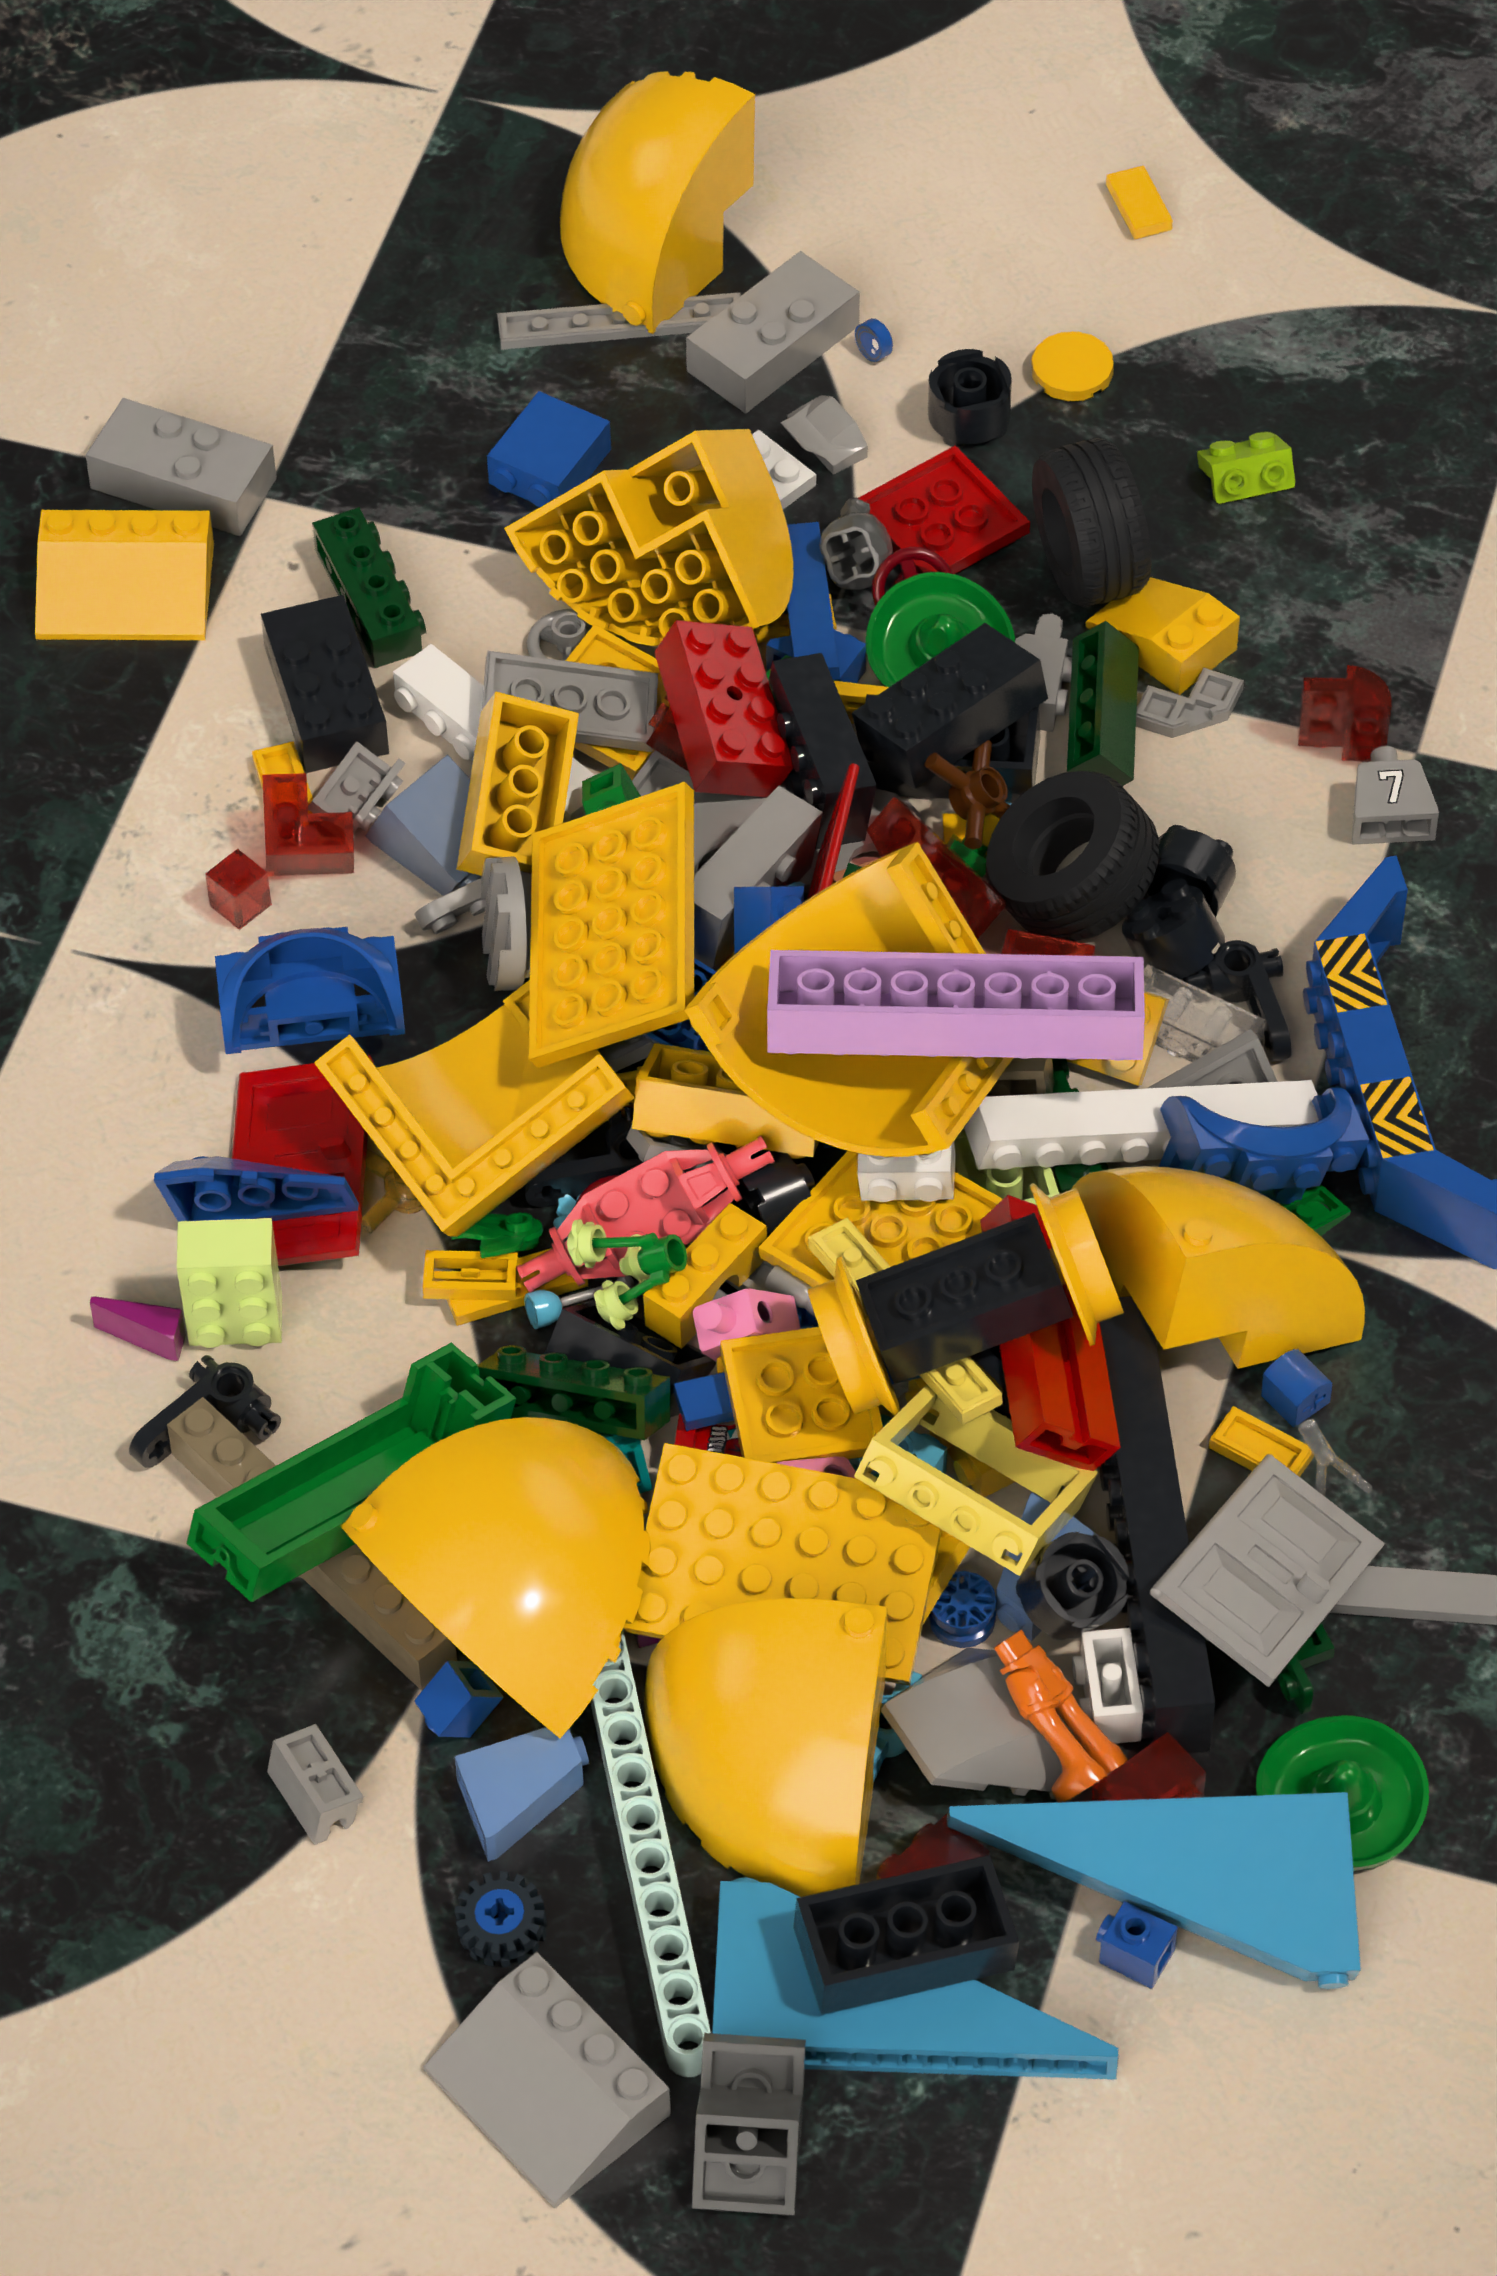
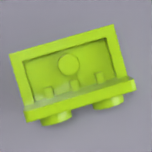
(1248, 467)

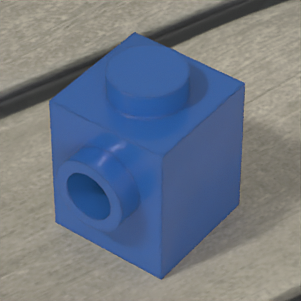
(458, 1699)
(1136, 1944)

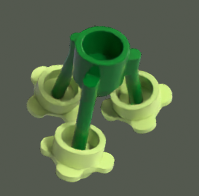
(647, 1260)

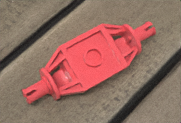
(650, 1200)

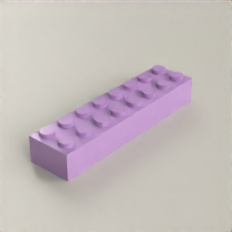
(955, 1005)

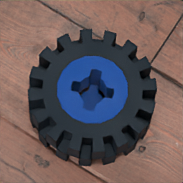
(505, 1936)

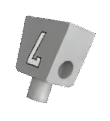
(1392, 801)

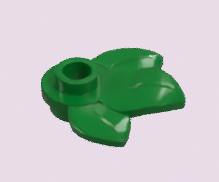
(505, 1233)

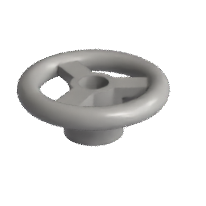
(559, 628)

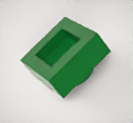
(973, 857)

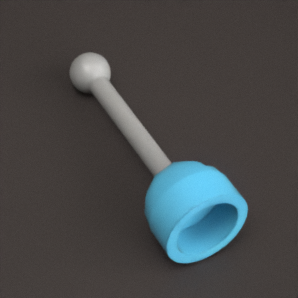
(545, 1306)

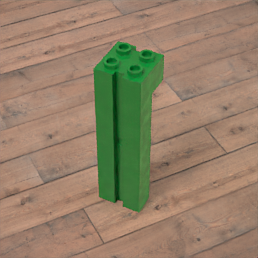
(295, 1510)

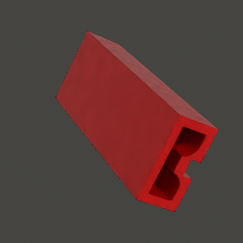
(1056, 1379)

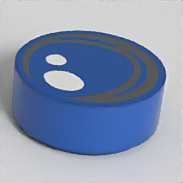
(873, 340)

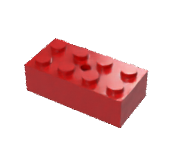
(723, 709)

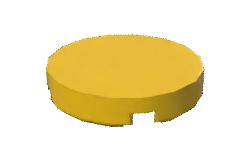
(1072, 365)

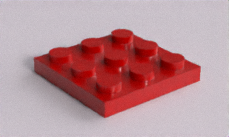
(948, 510)

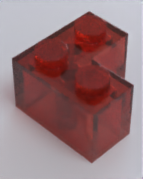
(303, 841)

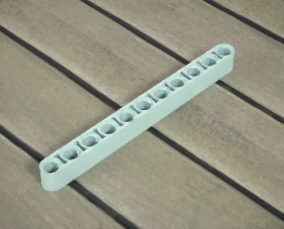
(646, 1849)

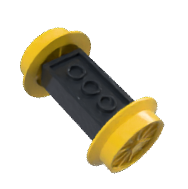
(963, 1300)

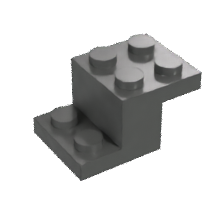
(748, 2124)

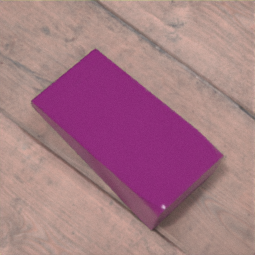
(144, 1325)

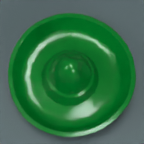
(924, 619)
(1358, 1757)

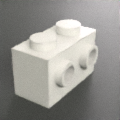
(907, 1178)
(1110, 1683)

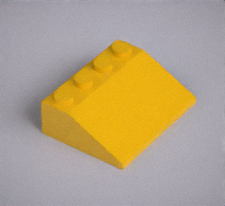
(123, 575)

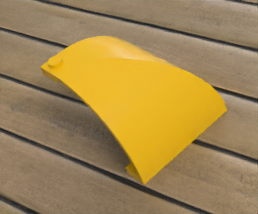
(849, 1099)
(475, 1112)

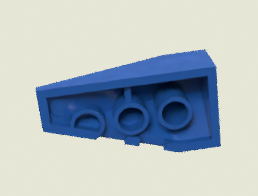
(249, 1190)

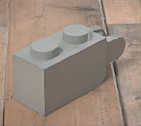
(1056, 666)

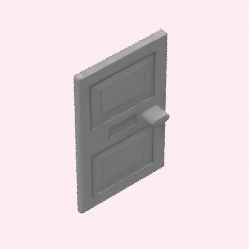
(1267, 1569)

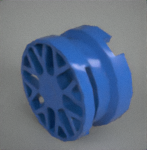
(965, 1611)

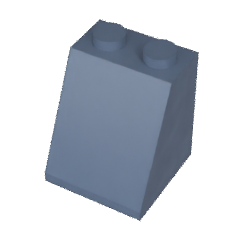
(426, 826)

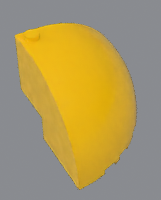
(653, 192)
(667, 541)
(1220, 1264)
(517, 1551)
(772, 1735)

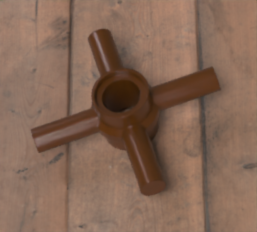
(974, 792)

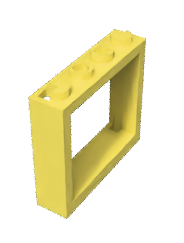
(959, 1508)

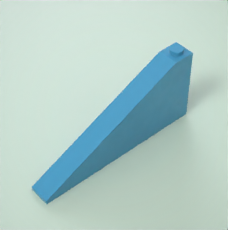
(1234, 1869)
(942, 2030)

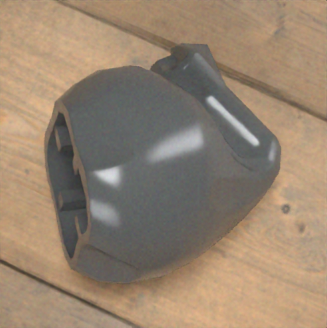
(854, 546)

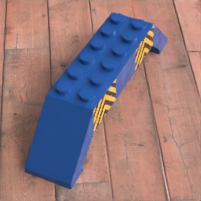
(1367, 1059)

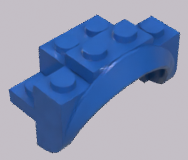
(309, 989)
(1265, 1158)

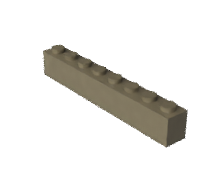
(348, 1581)

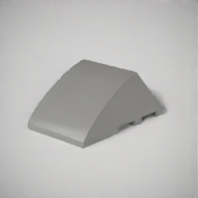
(969, 1730)

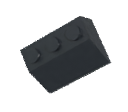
(587, 1336)

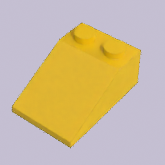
(1175, 631)

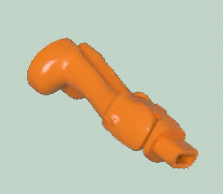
(1042, 1697)

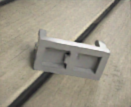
(313, 1782)

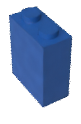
(548, 450)

